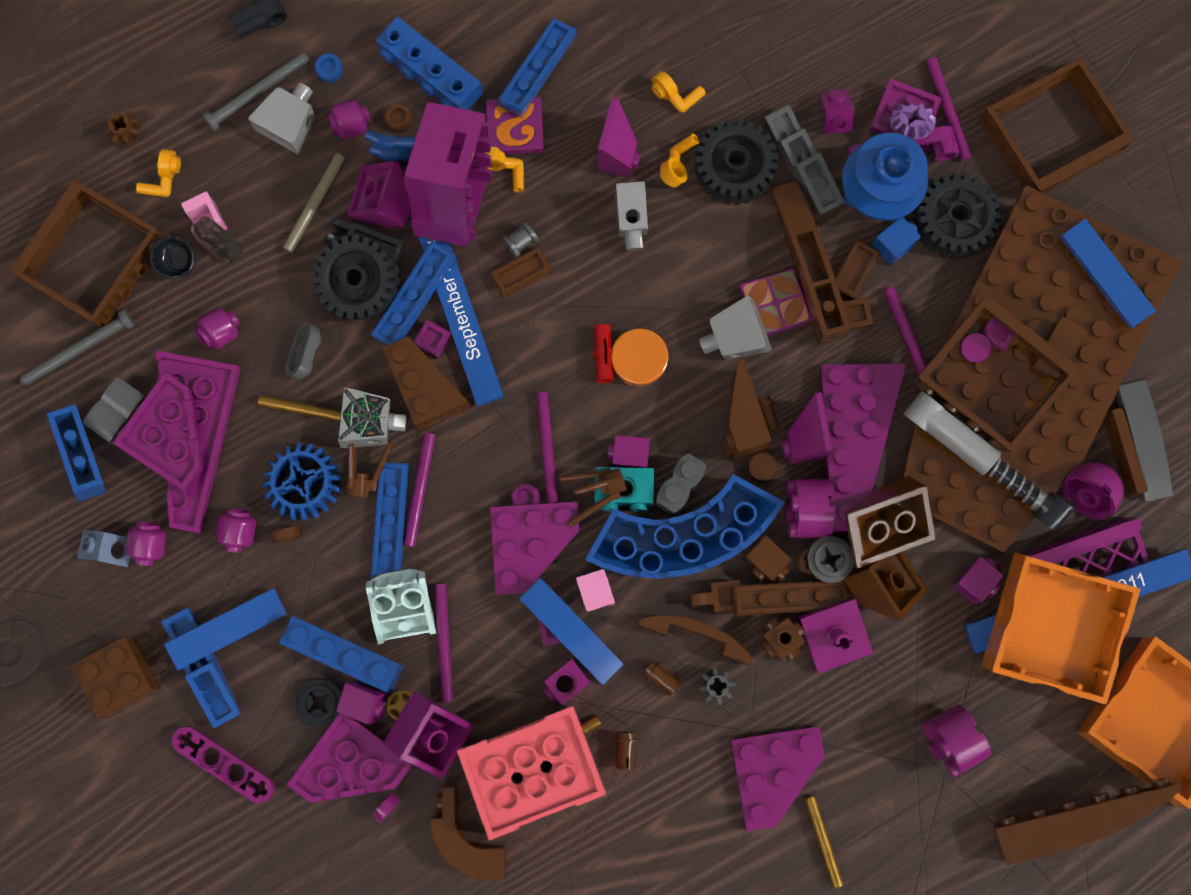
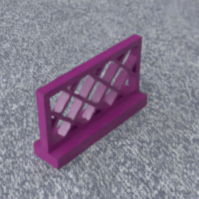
(1094, 539)

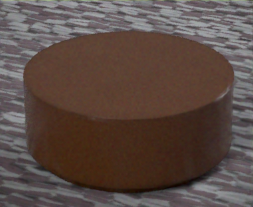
(398, 118)
(762, 467)
(285, 534)

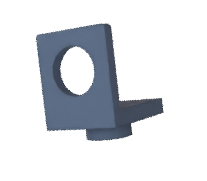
(97, 547)

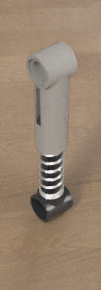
(986, 458)

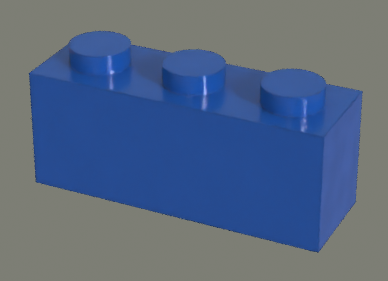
(76, 453)

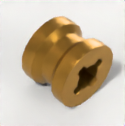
(397, 703)

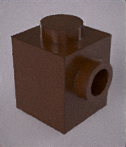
(768, 561)

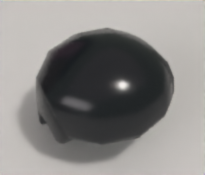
(172, 257)

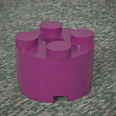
(809, 508)
(956, 740)

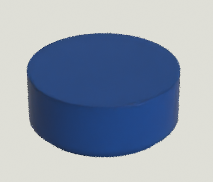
(329, 68)

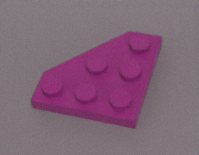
(165, 433)
(528, 541)
(348, 763)
(773, 772)

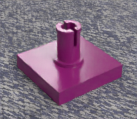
(835, 635)

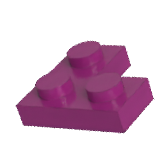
(896, 94)

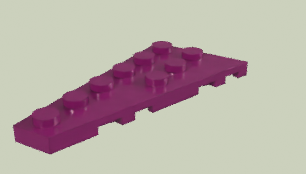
(213, 394)
(858, 416)

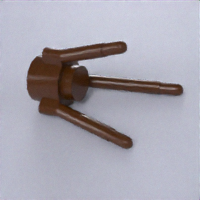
(357, 482)
(610, 483)

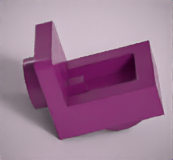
(837, 111)

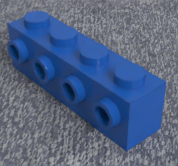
(428, 66)

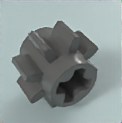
(721, 679)

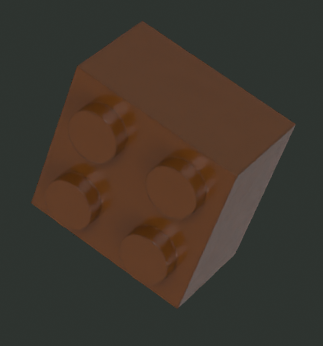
(116, 677)

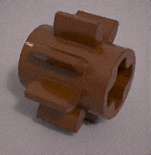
(122, 128)

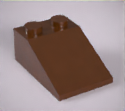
(745, 424)
(890, 521)

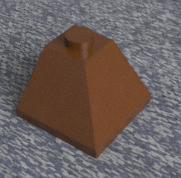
(887, 586)

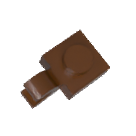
(719, 596)

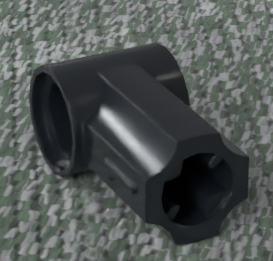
(256, 16)

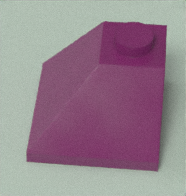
(617, 144)
(380, 196)
(809, 436)

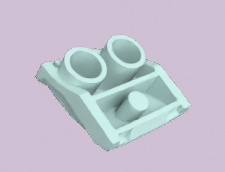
(400, 605)

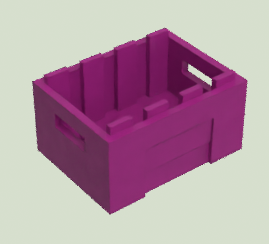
(444, 168)

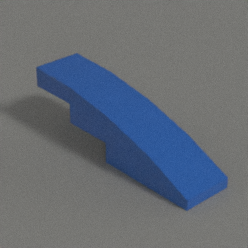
(571, 631)
(205, 674)

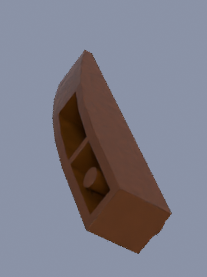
(811, 264)
(1079, 824)

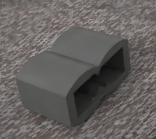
(114, 409)
(676, 490)

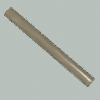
(313, 203)

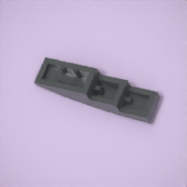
(803, 160)
(1147, 438)

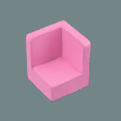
(203, 206)
(595, 590)

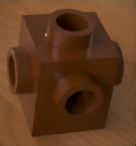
(772, 643)

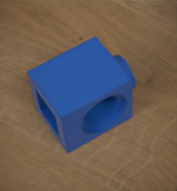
(896, 240)

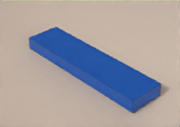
(537, 67)
(1107, 274)
(414, 294)
(390, 519)
(225, 629)

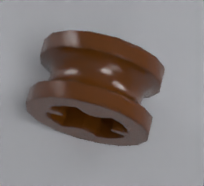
(801, 563)

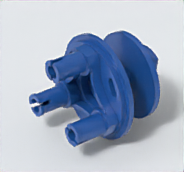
(885, 177)

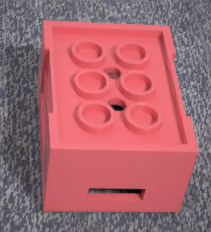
(522, 750)

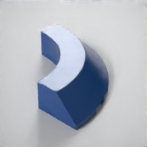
(687, 541)

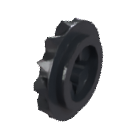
(305, 702)

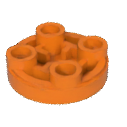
(639, 357)

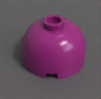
(1095, 490)

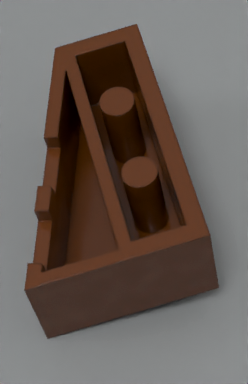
(423, 386)

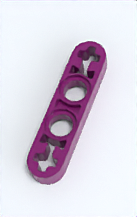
(221, 768)

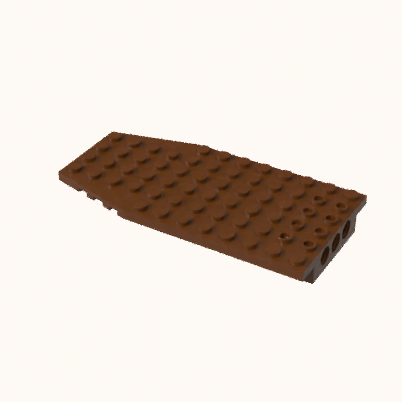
(1037, 283)

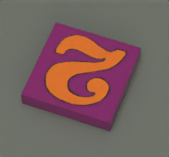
(516, 133)

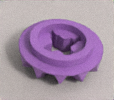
(918, 128)

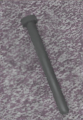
(254, 91)
(122, 321)

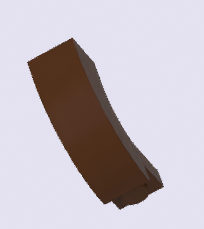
(463, 855)

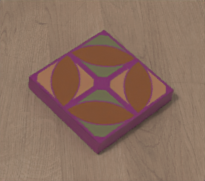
(778, 301)

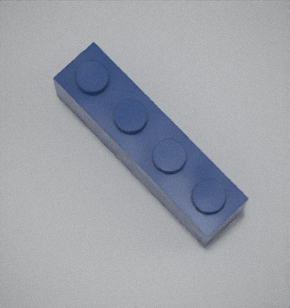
(341, 654)

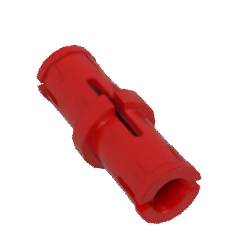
(602, 353)

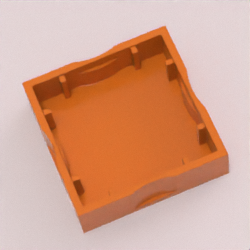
(1060, 628)
(1148, 718)

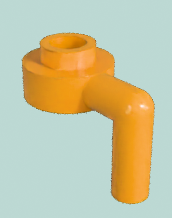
(665, 88)
(500, 162)
(167, 167)
(673, 170)

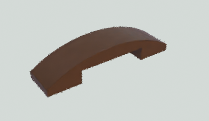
(731, 647)

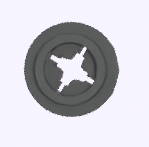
(842, 565)

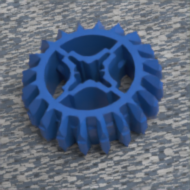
(291, 485)

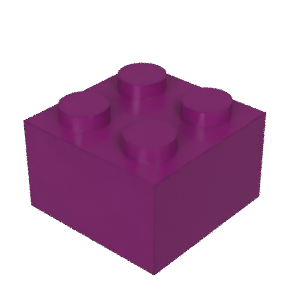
(428, 735)

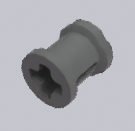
(520, 239)

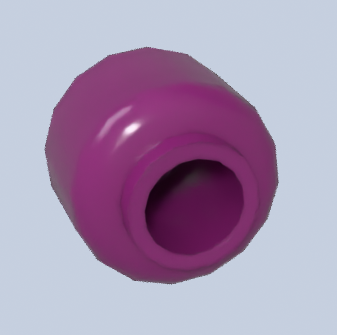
(348, 119)
(217, 328)
(235, 530)
(146, 543)

